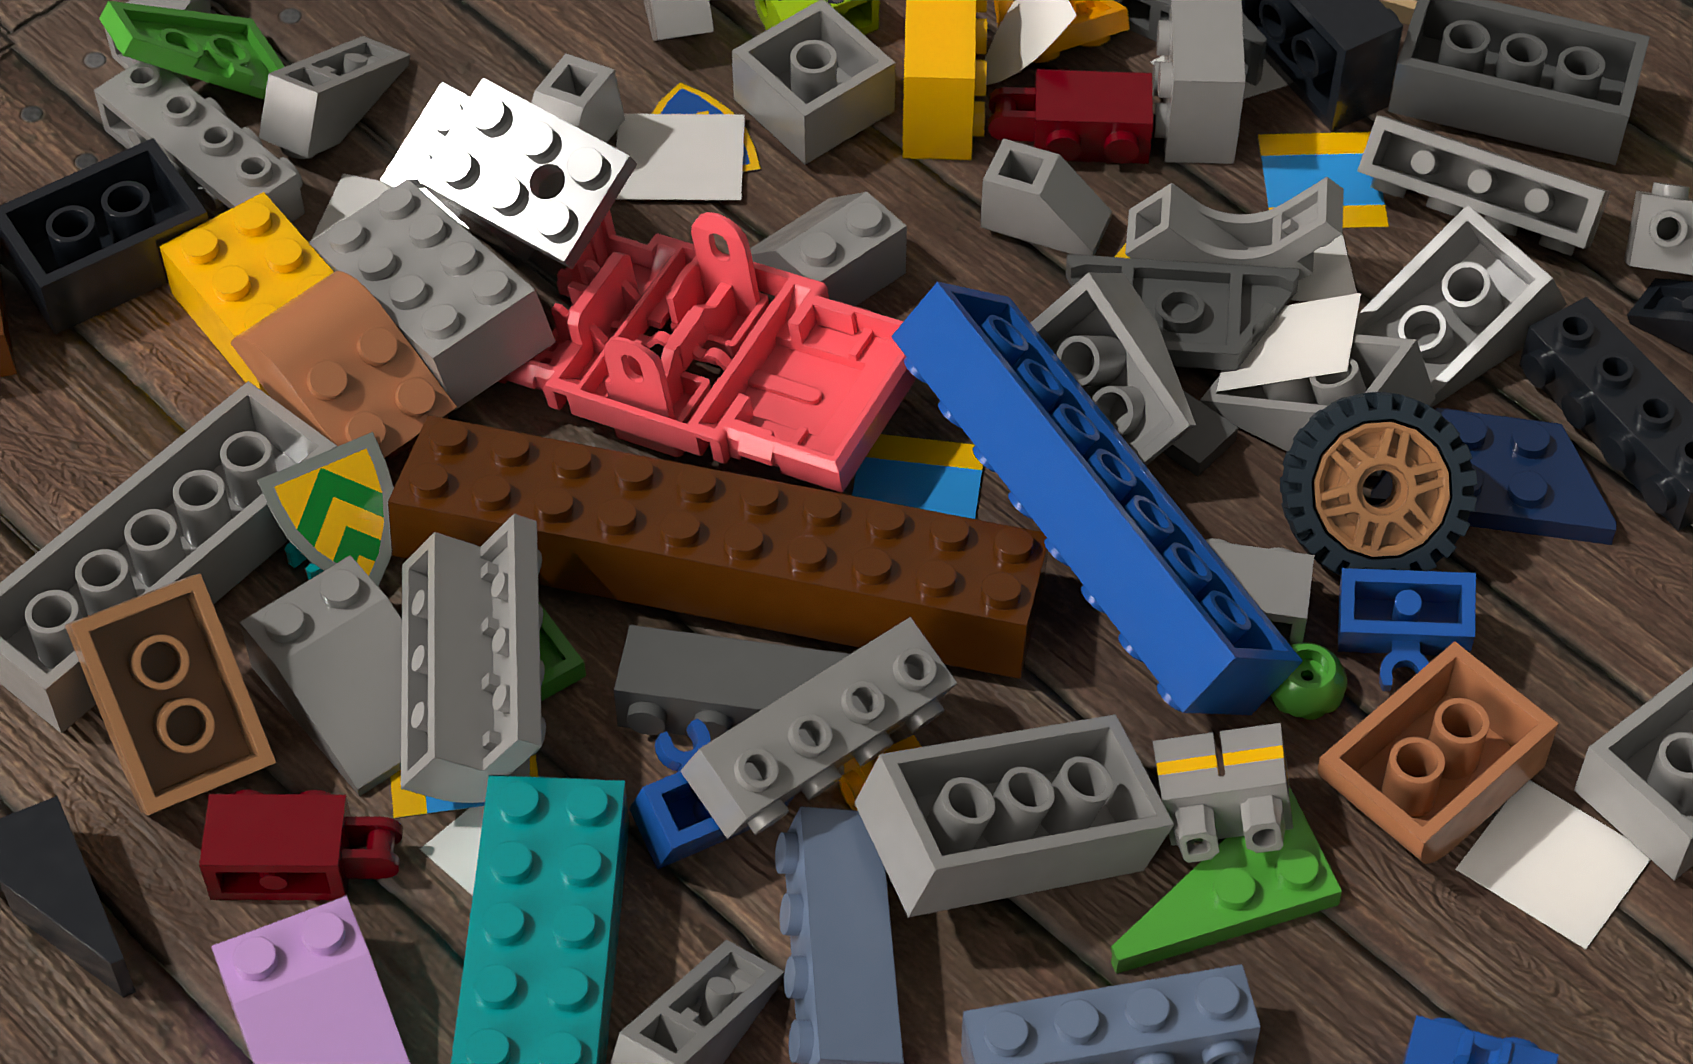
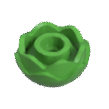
(1319, 695)

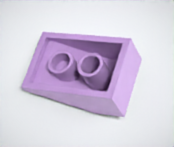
(309, 991)

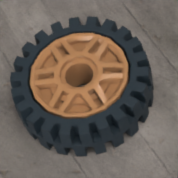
(1346, 445)

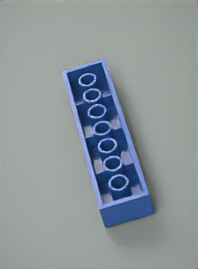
(1095, 503)

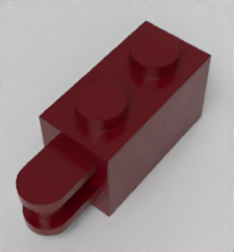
(1079, 115)
(292, 846)

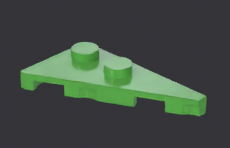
(1233, 897)

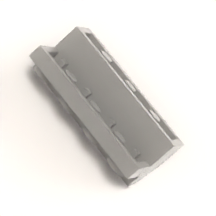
(471, 662)

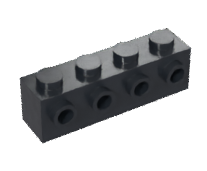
(1618, 403)

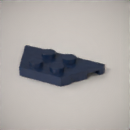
(1526, 479)

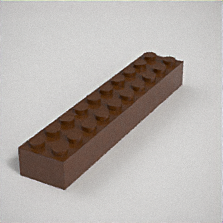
(729, 543)

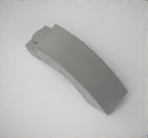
(1179, 228)

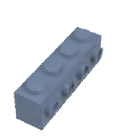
(838, 941)
(1152, 1021)

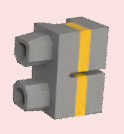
(1244, 802)

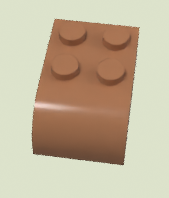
(344, 366)
(1441, 754)

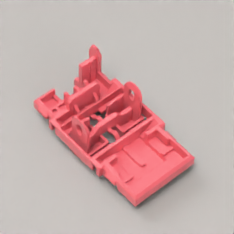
(800, 379)

